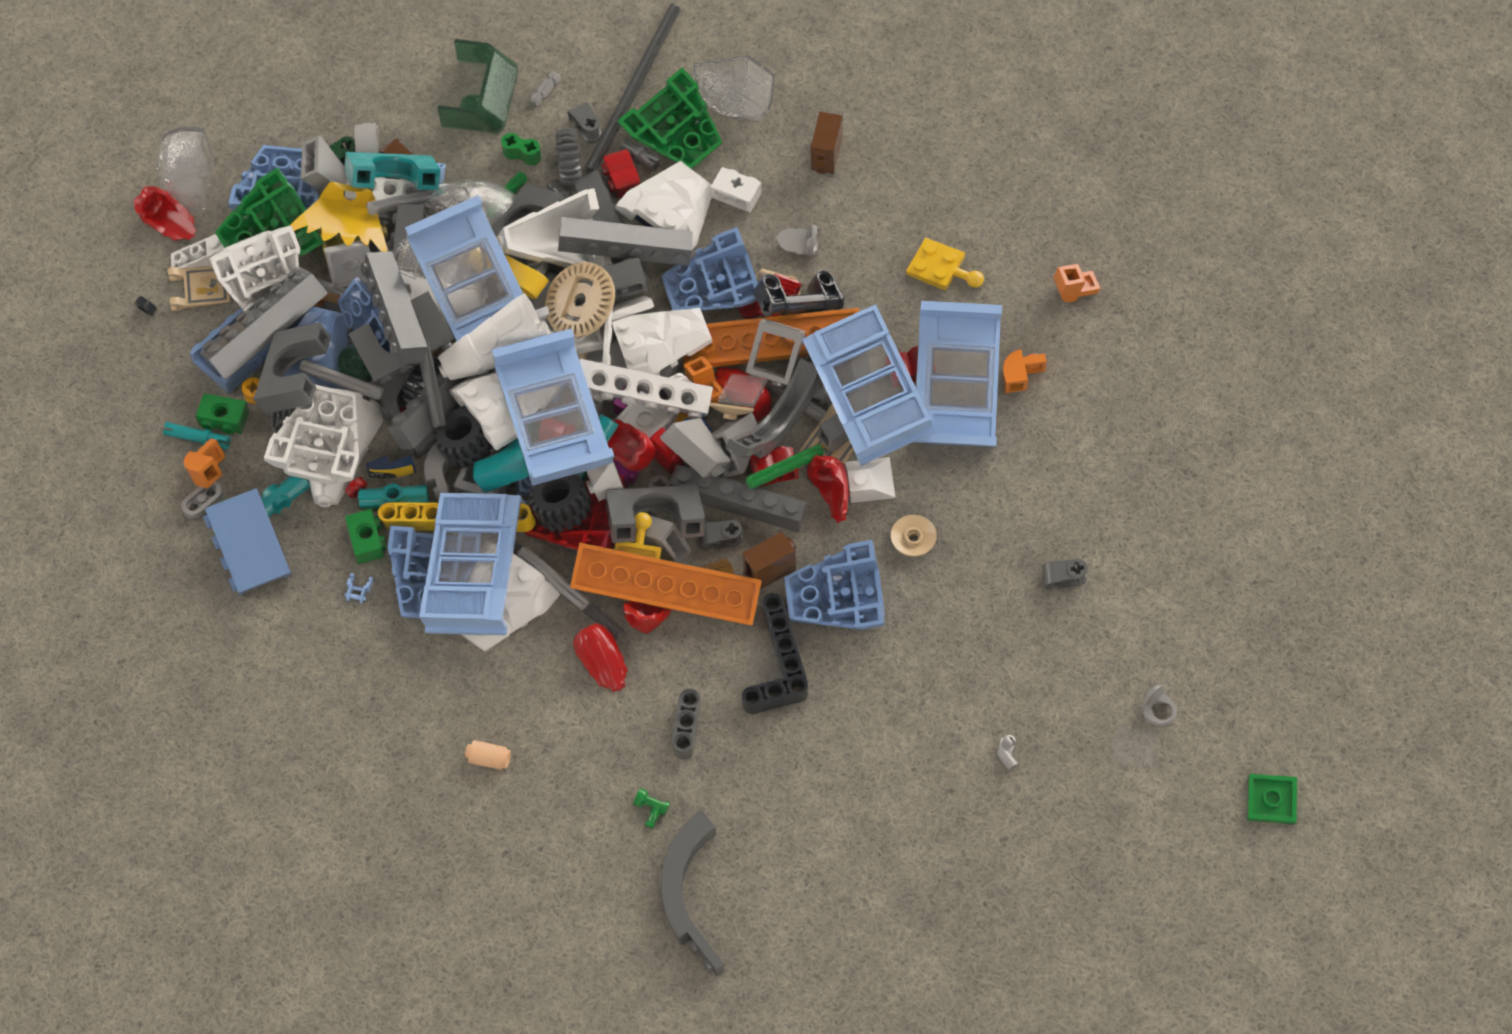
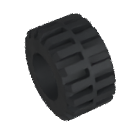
(458, 450)
(565, 513)

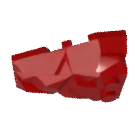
(591, 531)

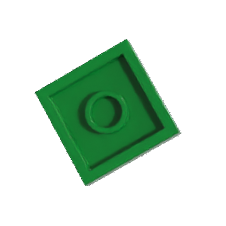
(1272, 799)

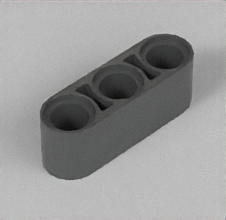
(686, 713)

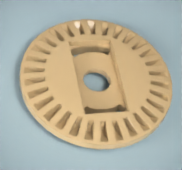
(566, 288)

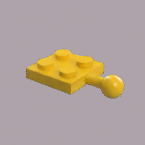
(939, 264)
(643, 522)

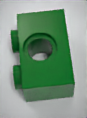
(213, 406)
(359, 525)

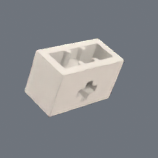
(736, 189)

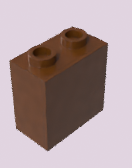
(826, 142)
(770, 559)

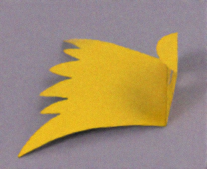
(341, 215)

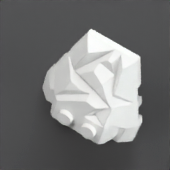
(670, 200)
(256, 264)
(660, 338)
(488, 405)
(319, 439)
(526, 599)

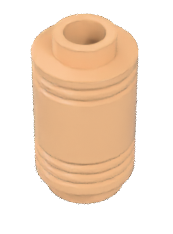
(488, 755)

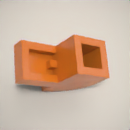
(1074, 283)
(1017, 367)
(702, 373)
(204, 464)

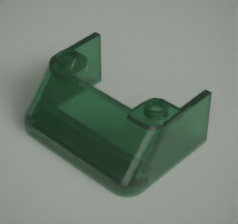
(492, 107)

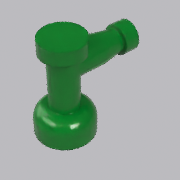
(658, 807)

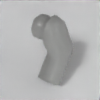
(1005, 751)

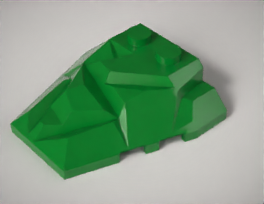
(675, 122)
(266, 208)

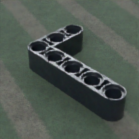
(785, 658)

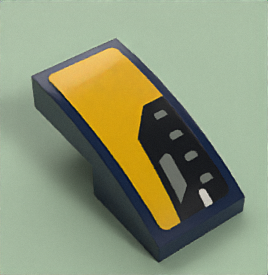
(383, 469)

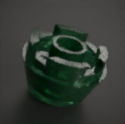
(352, 364)

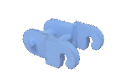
(366, 588)

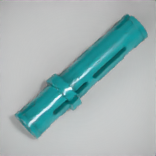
(195, 435)

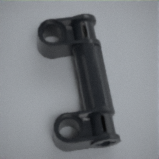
(822, 296)

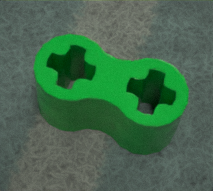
(524, 149)

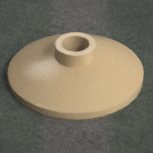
(731, 411)
(913, 526)

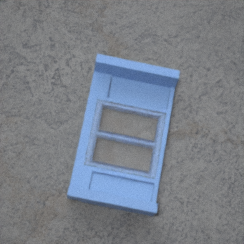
(463, 265)
(959, 371)
(868, 385)
(551, 407)
(470, 564)

